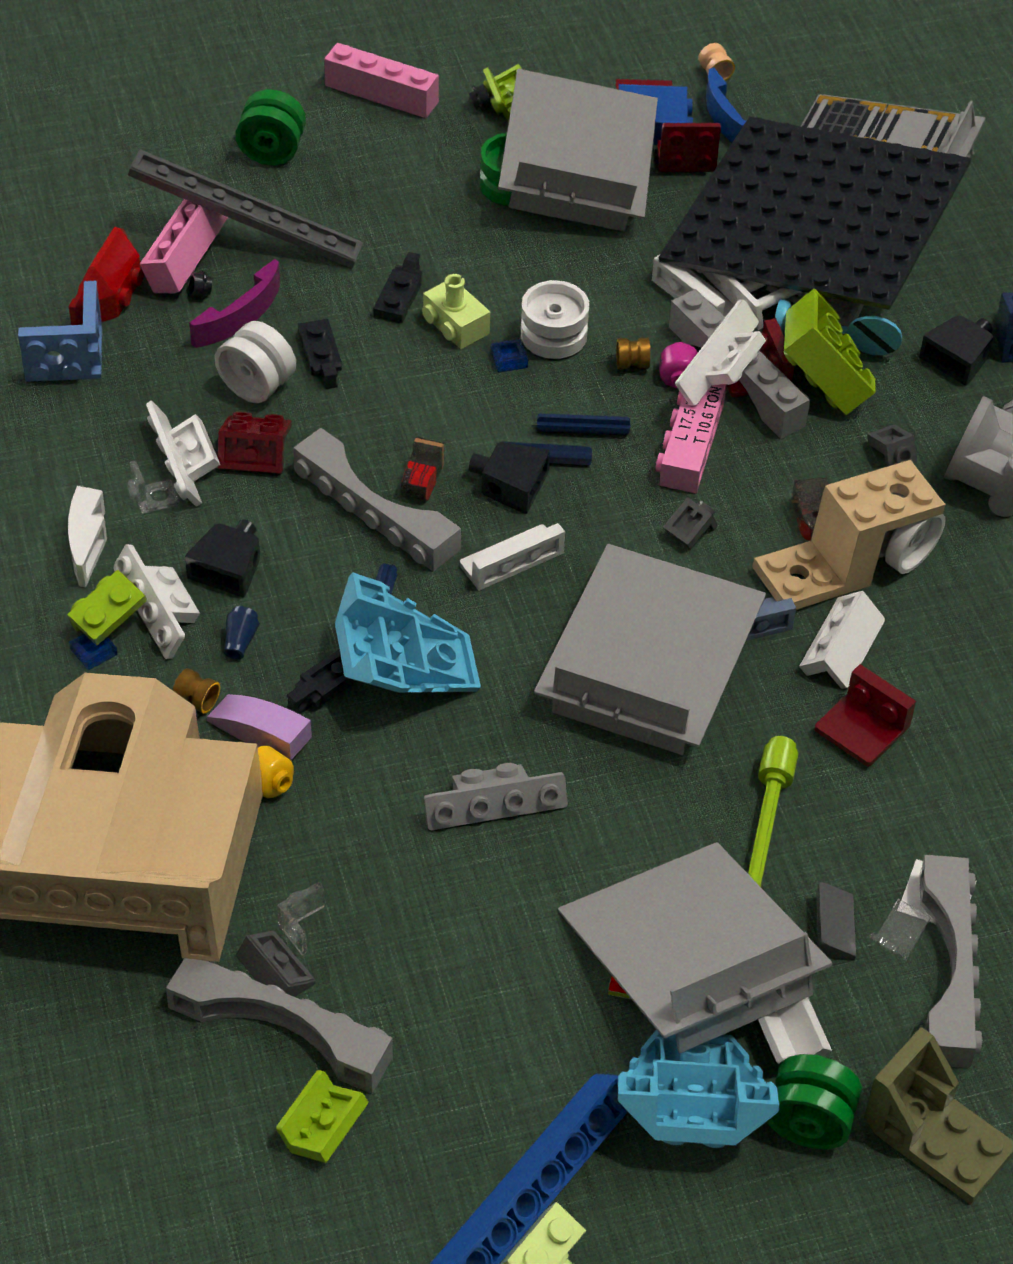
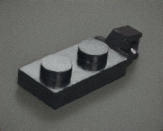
(400, 290)
(321, 350)
(319, 684)

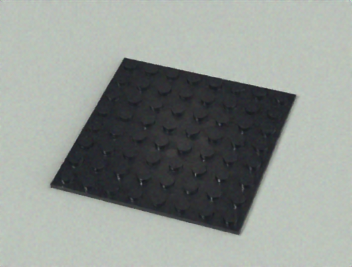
(817, 212)

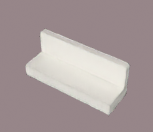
(681, 280)
(514, 555)
(844, 638)
(794, 1031)

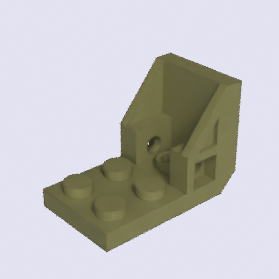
(918, 1117)

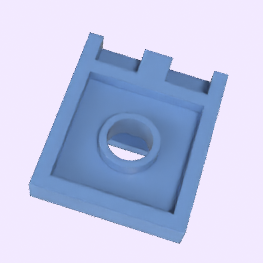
(78, 345)

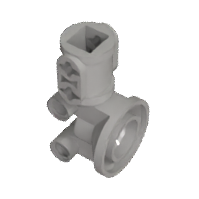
(986, 455)

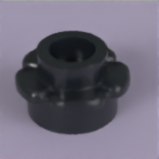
(480, 97)
(200, 285)

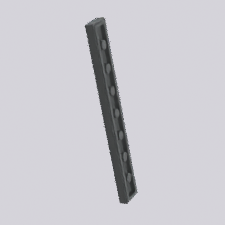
(245, 208)

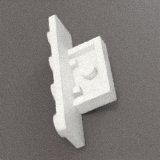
(723, 354)
(187, 450)
(166, 600)

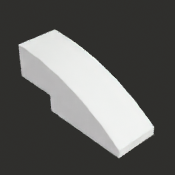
(86, 531)

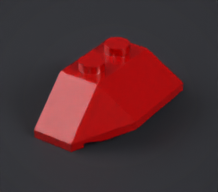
(117, 276)

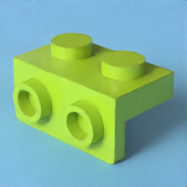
(502, 88)
(106, 607)
(320, 1118)

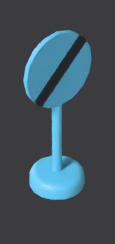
(869, 333)

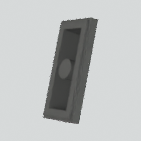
(835, 922)
(274, 963)

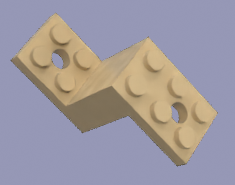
(849, 534)

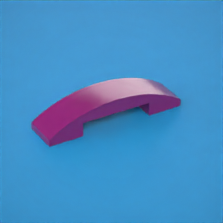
(217, 326)

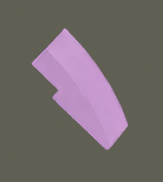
(262, 723)

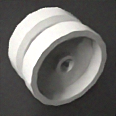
(554, 319)
(255, 361)
(911, 544)

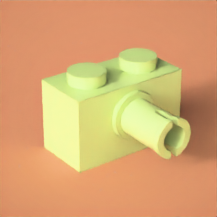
(456, 312)
(547, 1239)

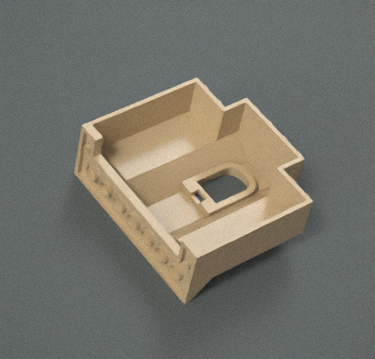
(133, 846)

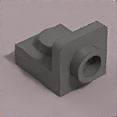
(894, 443)
(690, 522)

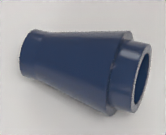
(240, 629)

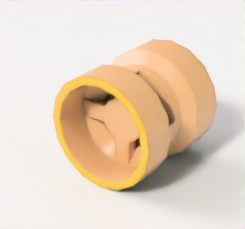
(716, 56)

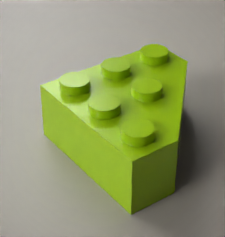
(824, 354)

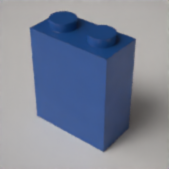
(671, 104)

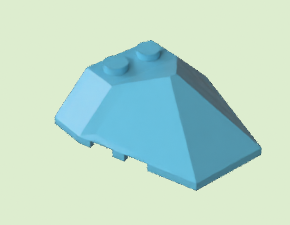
(399, 646)
(697, 1094)

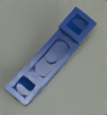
(720, 108)

